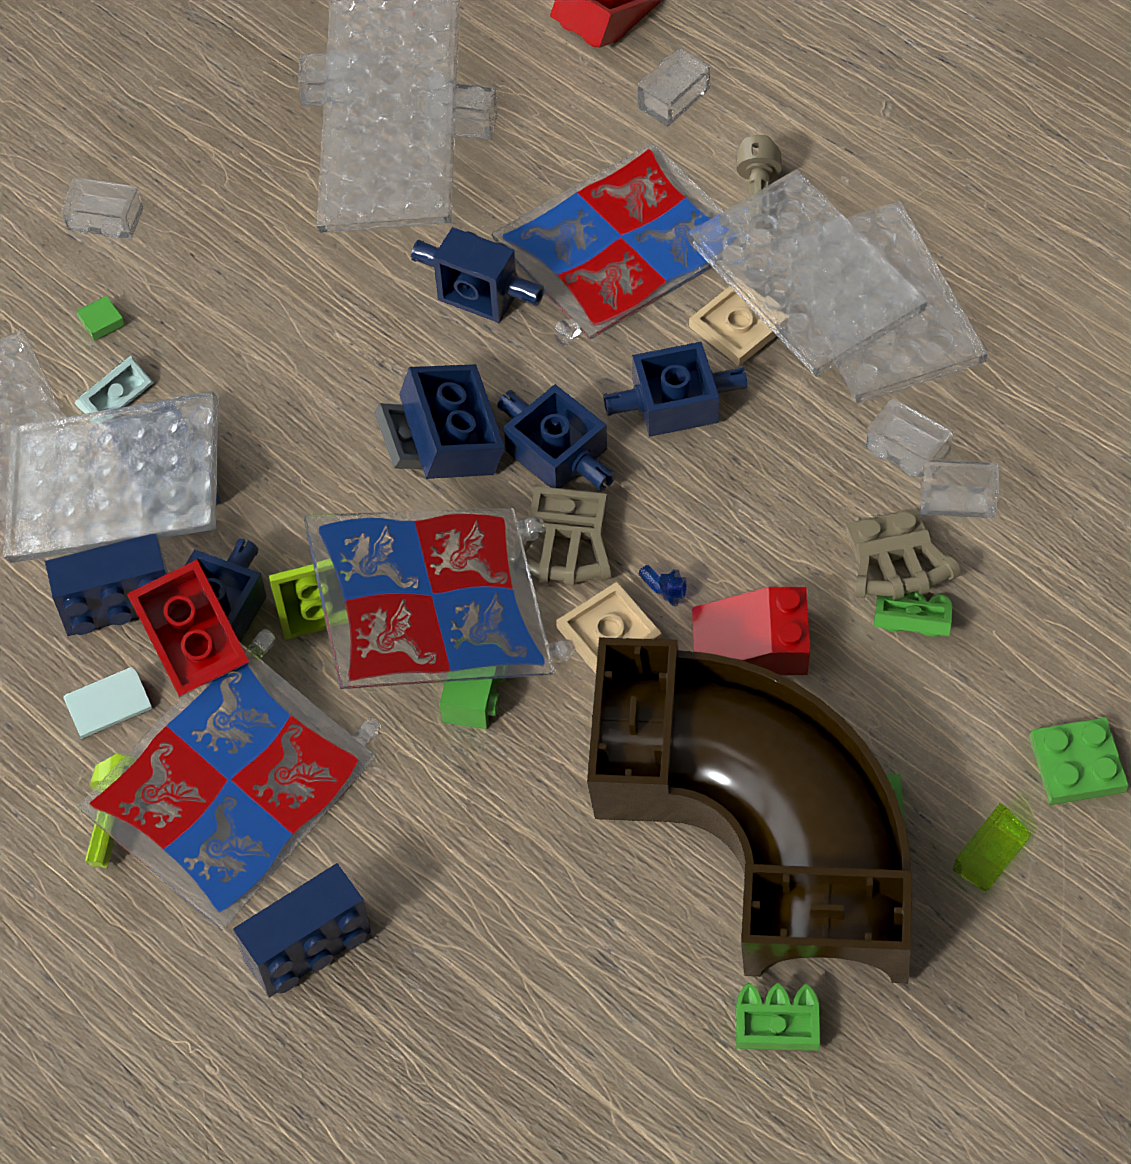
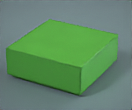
(100, 318)

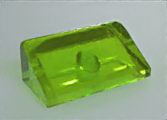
(991, 848)

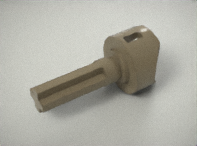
(758, 167)

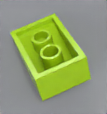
(298, 601)

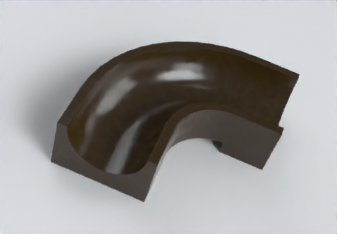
(772, 780)

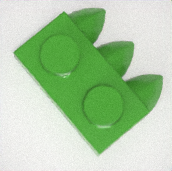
(914, 614)
(777, 1022)

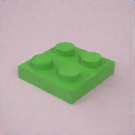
(1078, 761)

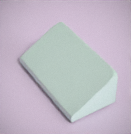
(115, 388)
(107, 702)

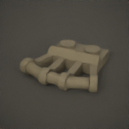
(572, 516)
(895, 538)

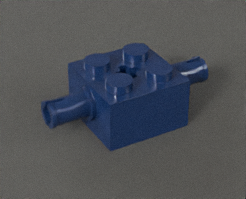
(476, 274)
(675, 389)
(556, 438)
(235, 586)

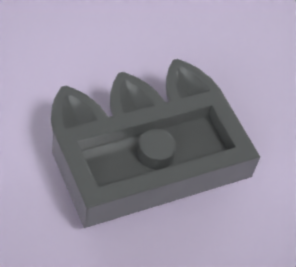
(397, 436)

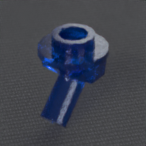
(670, 585)

